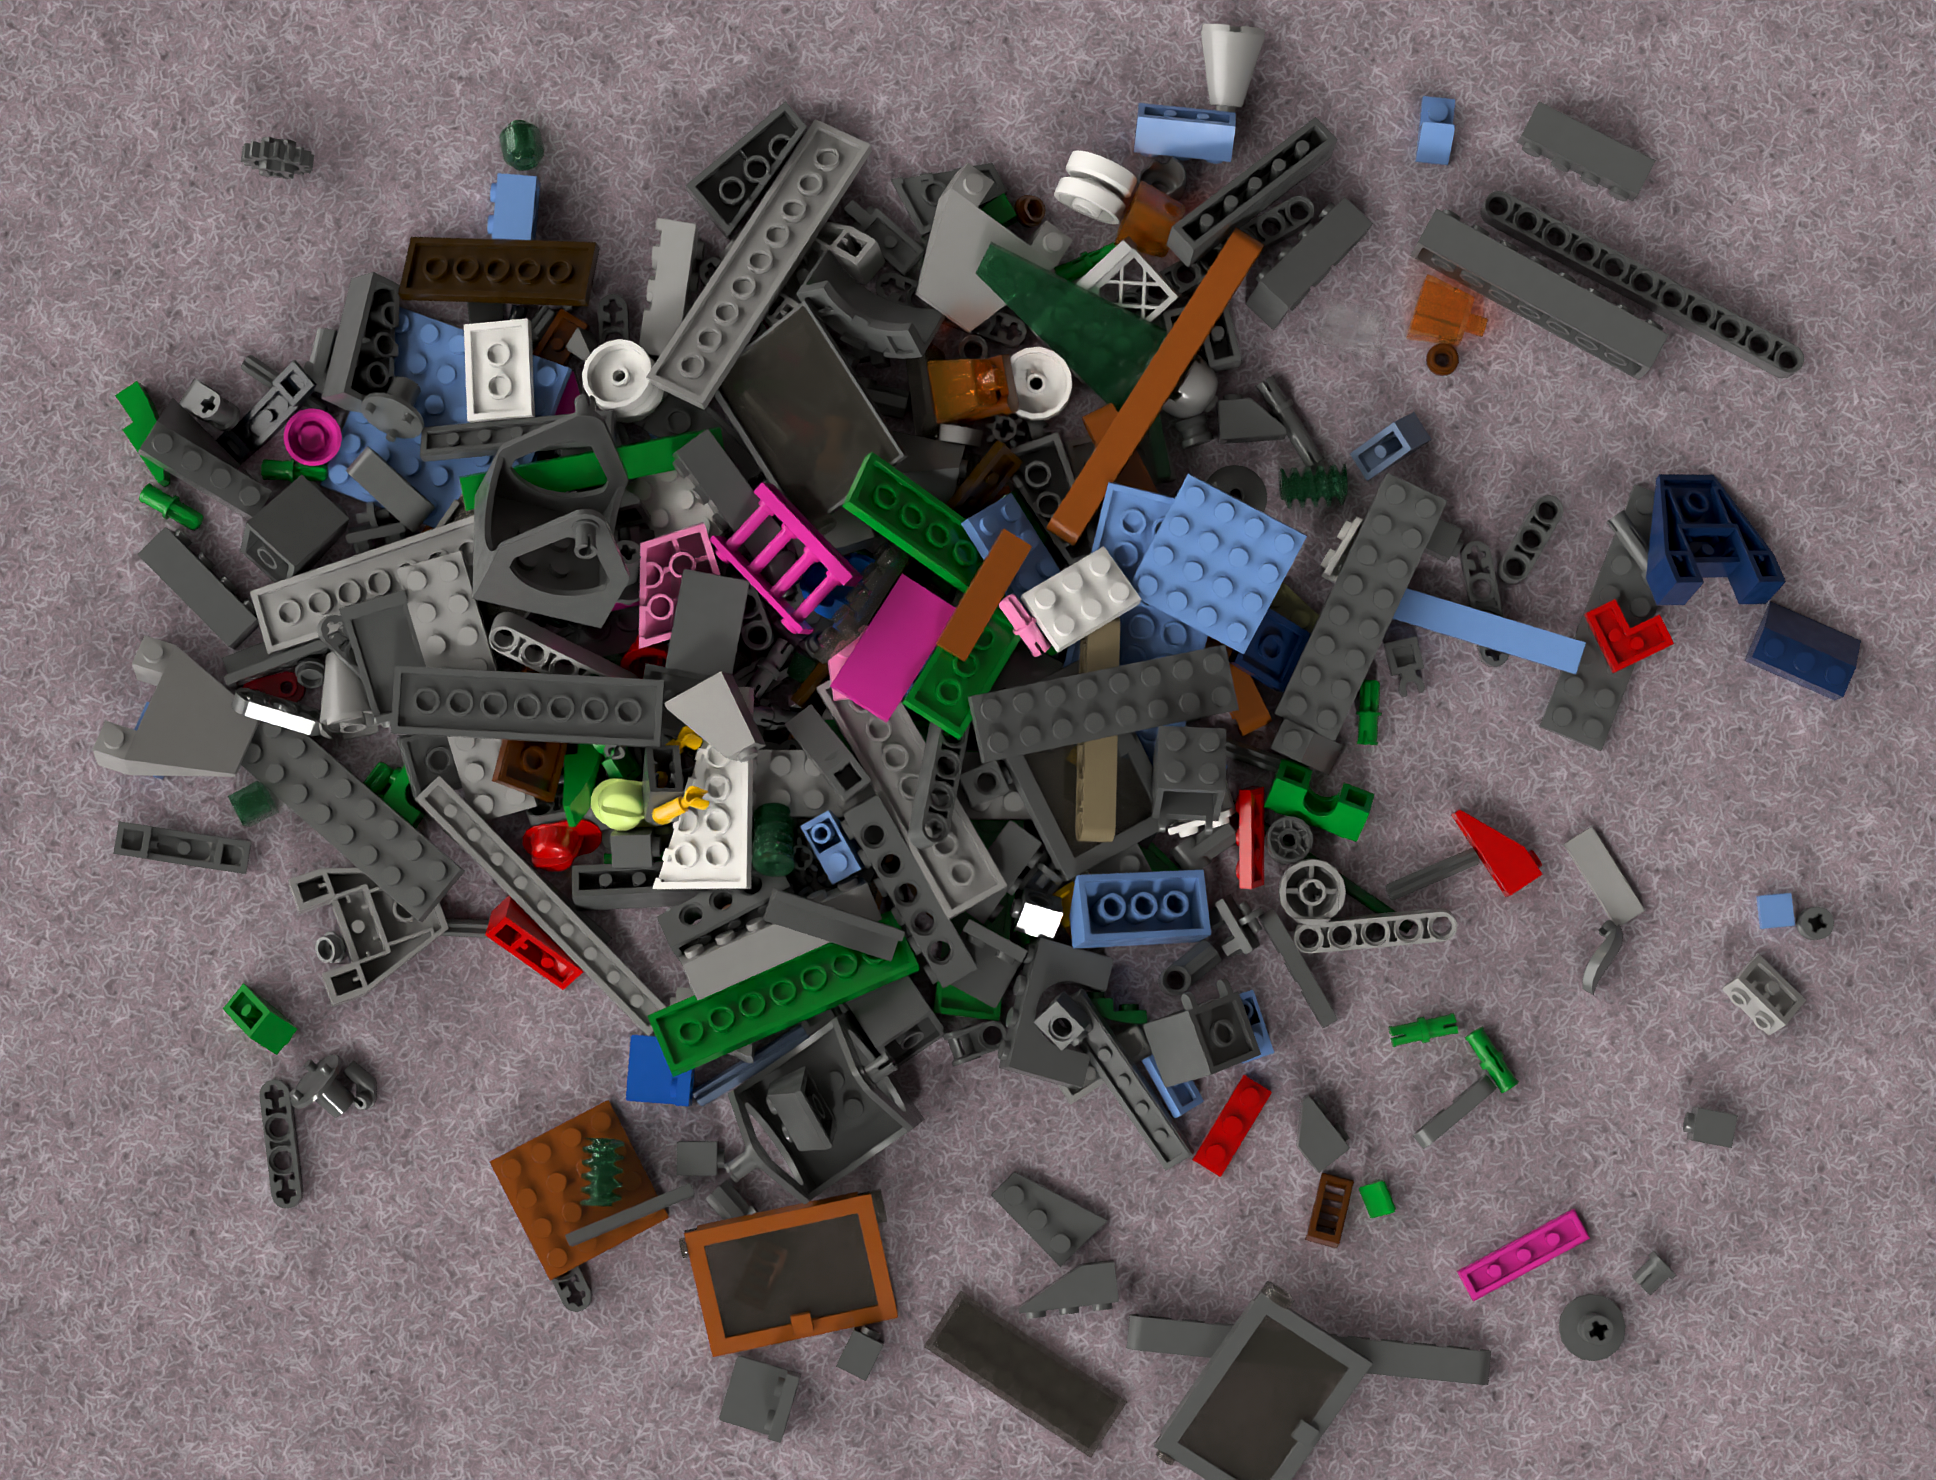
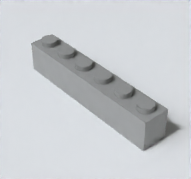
(765, 944)

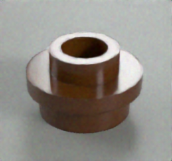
(1034, 206)
(1444, 349)

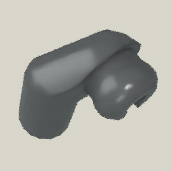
(365, 1086)

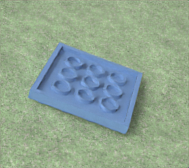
(1216, 563)

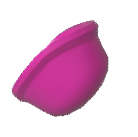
(312, 437)

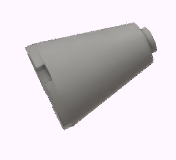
(1230, 62)
(344, 702)

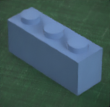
(1184, 133)

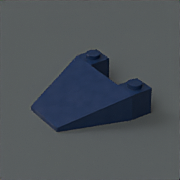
(1705, 535)

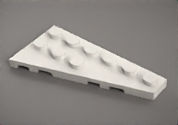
(714, 844)

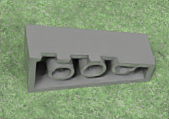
(672, 284)

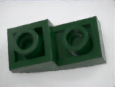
(1127, 1012)

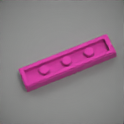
(1523, 1254)

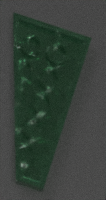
(1090, 333)

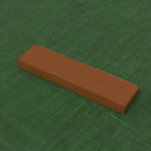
(983, 595)

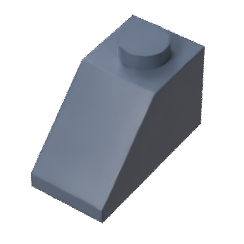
(1390, 446)

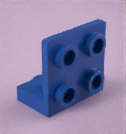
(651, 1078)

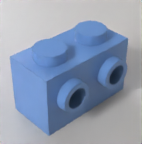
(515, 207)

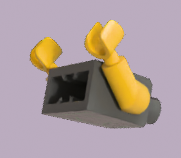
(664, 783)

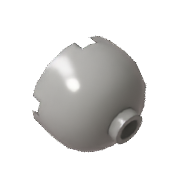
(1194, 391)
(1311, 891)

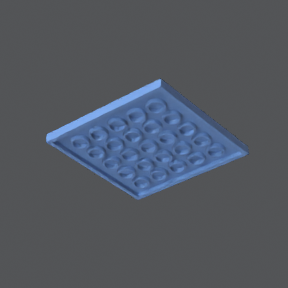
(435, 360)

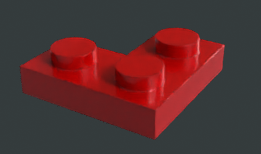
(1623, 644)

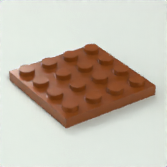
(546, 1193)

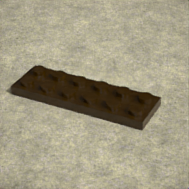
(499, 271)

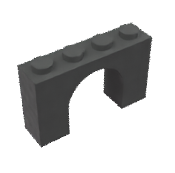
(1025, 1046)

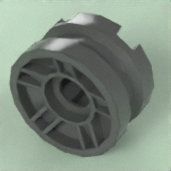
(1299, 832)

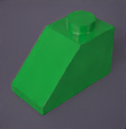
(260, 1019)

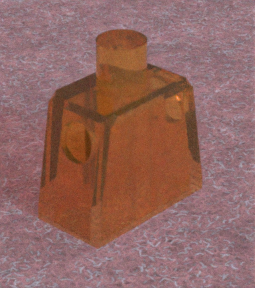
(1150, 220)
(1444, 314)
(963, 388)

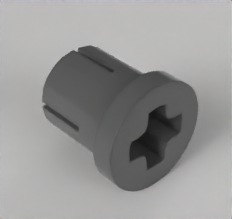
(1653, 1273)

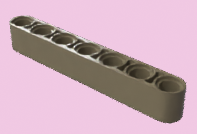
(1097, 758)

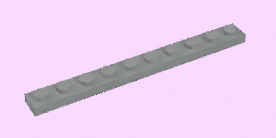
(540, 903)

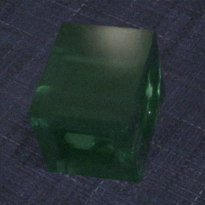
(253, 804)

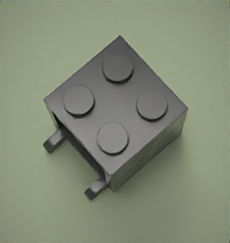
(1188, 775)
(1202, 1037)

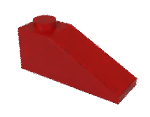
(1504, 858)
(528, 942)

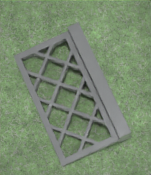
(1115, 262)

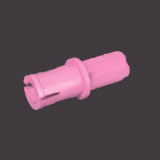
(1024, 625)

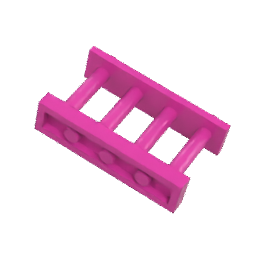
(817, 549)

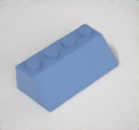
(1139, 909)

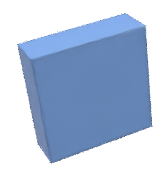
(1775, 910)

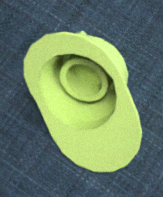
(619, 804)

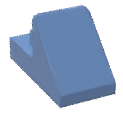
(1435, 130)

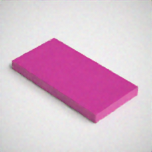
(893, 648)

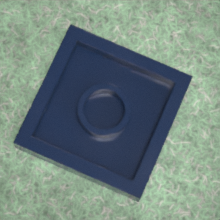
(1272, 651)

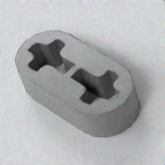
(960, 435)

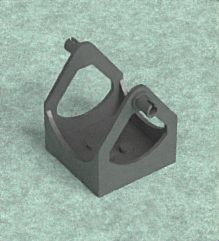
(548, 546)
(860, 1093)

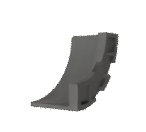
(866, 317)

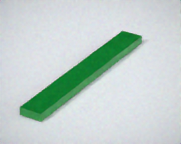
(584, 469)

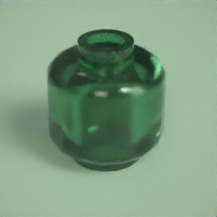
(521, 145)

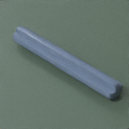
(742, 1071)

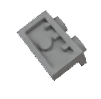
(1764, 995)

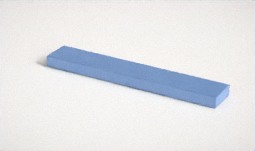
(1490, 631)

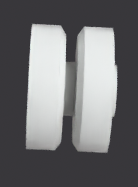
(1095, 187)
(618, 380)
(1056, 380)

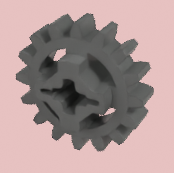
(277, 158)

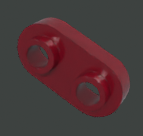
(273, 686)

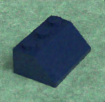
(1804, 651)

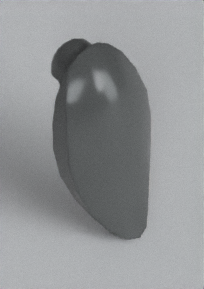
(1603, 956)

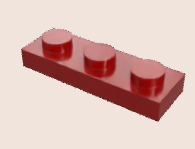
(1250, 837)
(1232, 1125)

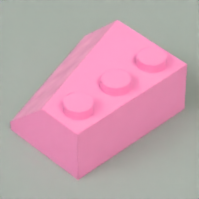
(661, 577)

